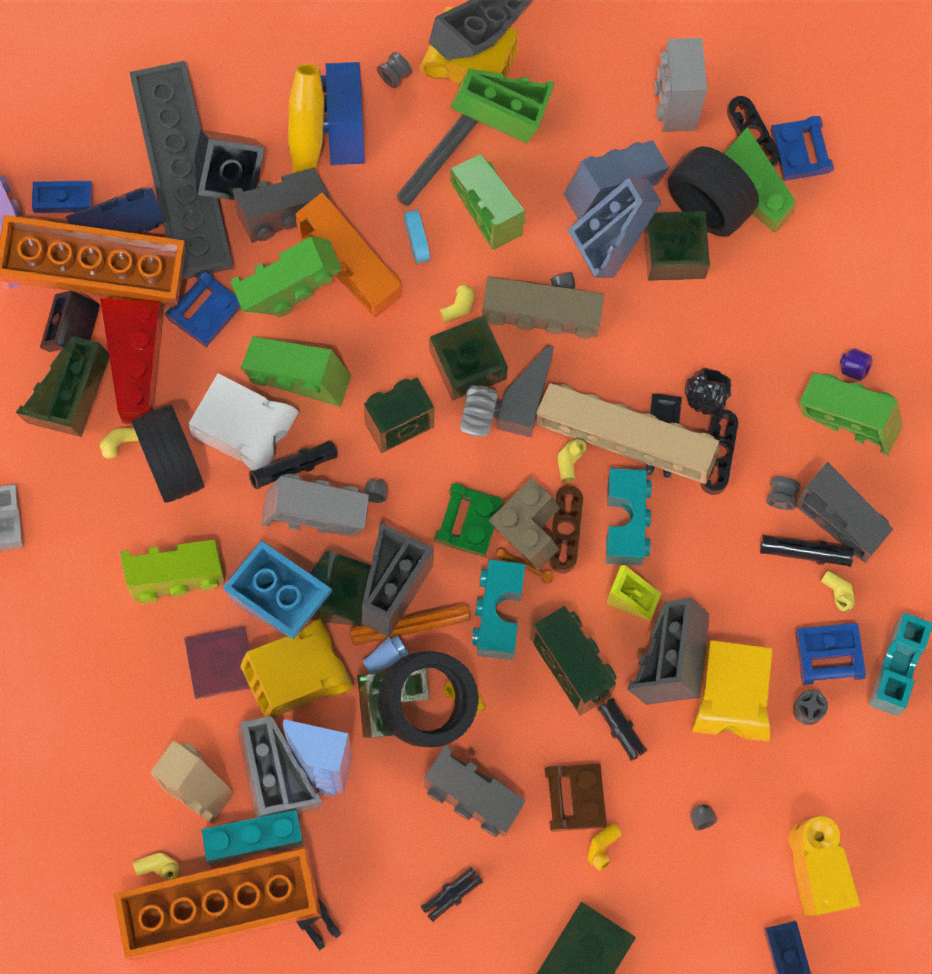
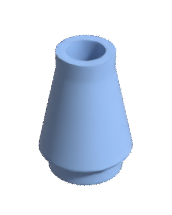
(386, 655)

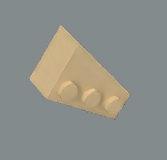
(191, 781)

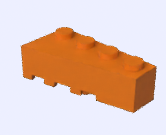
(361, 267)

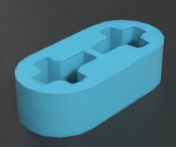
(416, 236)

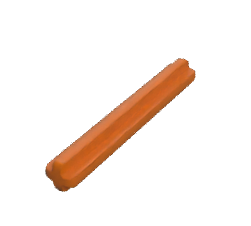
(414, 624)

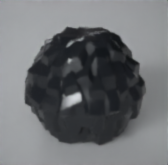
(708, 391)

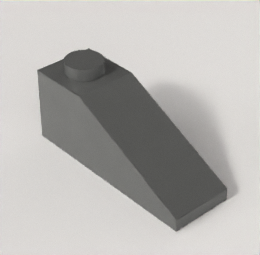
(523, 397)

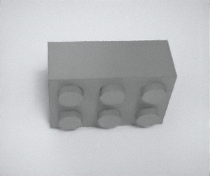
(681, 84)

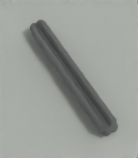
(435, 159)

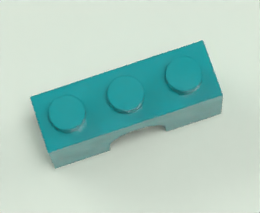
(628, 491)
(501, 583)
(899, 663)
(260, 834)

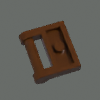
(586, 797)

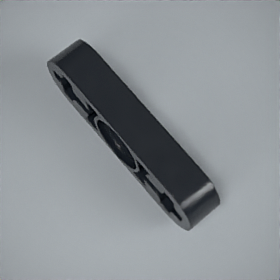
(753, 121)
(731, 432)

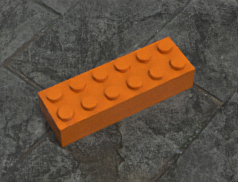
(91, 260)
(217, 904)

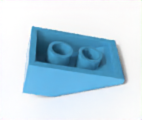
(276, 590)

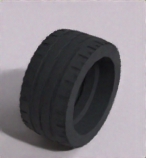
(716, 185)
(168, 453)
(465, 699)

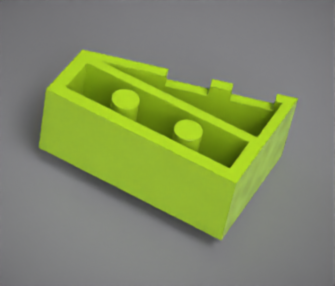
(172, 571)

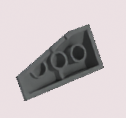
(474, 26)

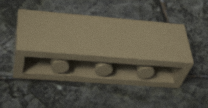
(542, 307)

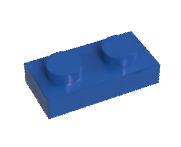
(61, 196)

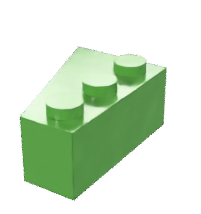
(853, 408)

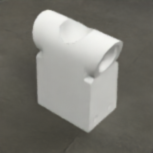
(241, 422)

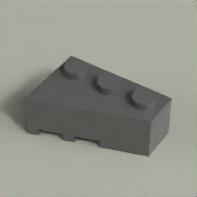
(843, 513)
(676, 655)

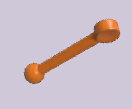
(547, 576)

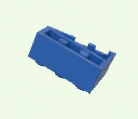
(344, 113)

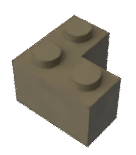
(522, 521)

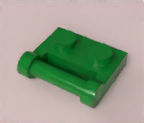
(476, 528)

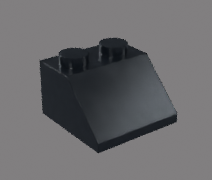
(226, 164)

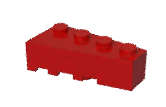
(133, 346)

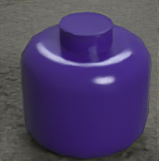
(856, 364)

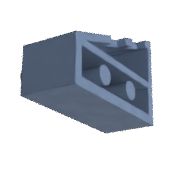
(603, 174)
(615, 225)

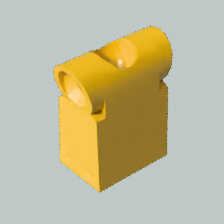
(495, 59)
(295, 671)
(735, 691)
(821, 867)

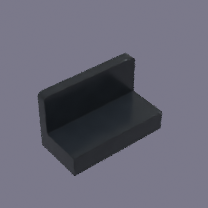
(69, 317)

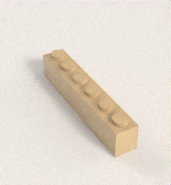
(628, 432)

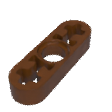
(576, 509)

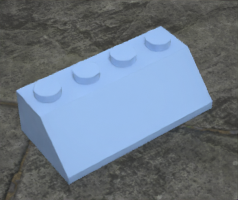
(321, 754)

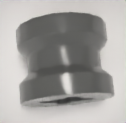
(394, 70)
(783, 493)
(812, 701)

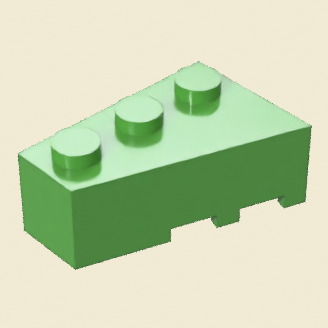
(503, 102)
(775, 200)
(488, 201)
(288, 280)
(297, 369)

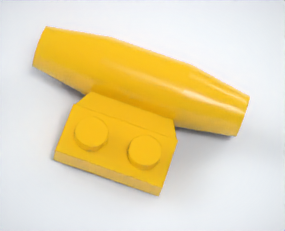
(306, 118)

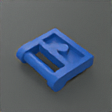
(794, 157)
(210, 316)
(829, 643)

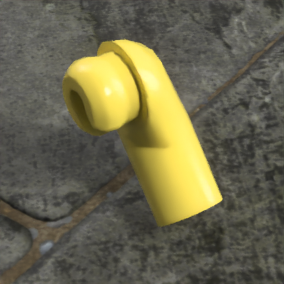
(461, 306)
(114, 439)
(568, 456)
(842, 591)
(160, 864)

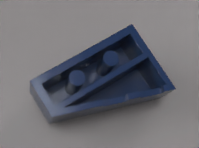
(123, 213)

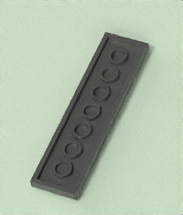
(171, 140)

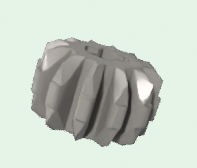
(478, 411)

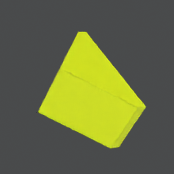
(633, 594)

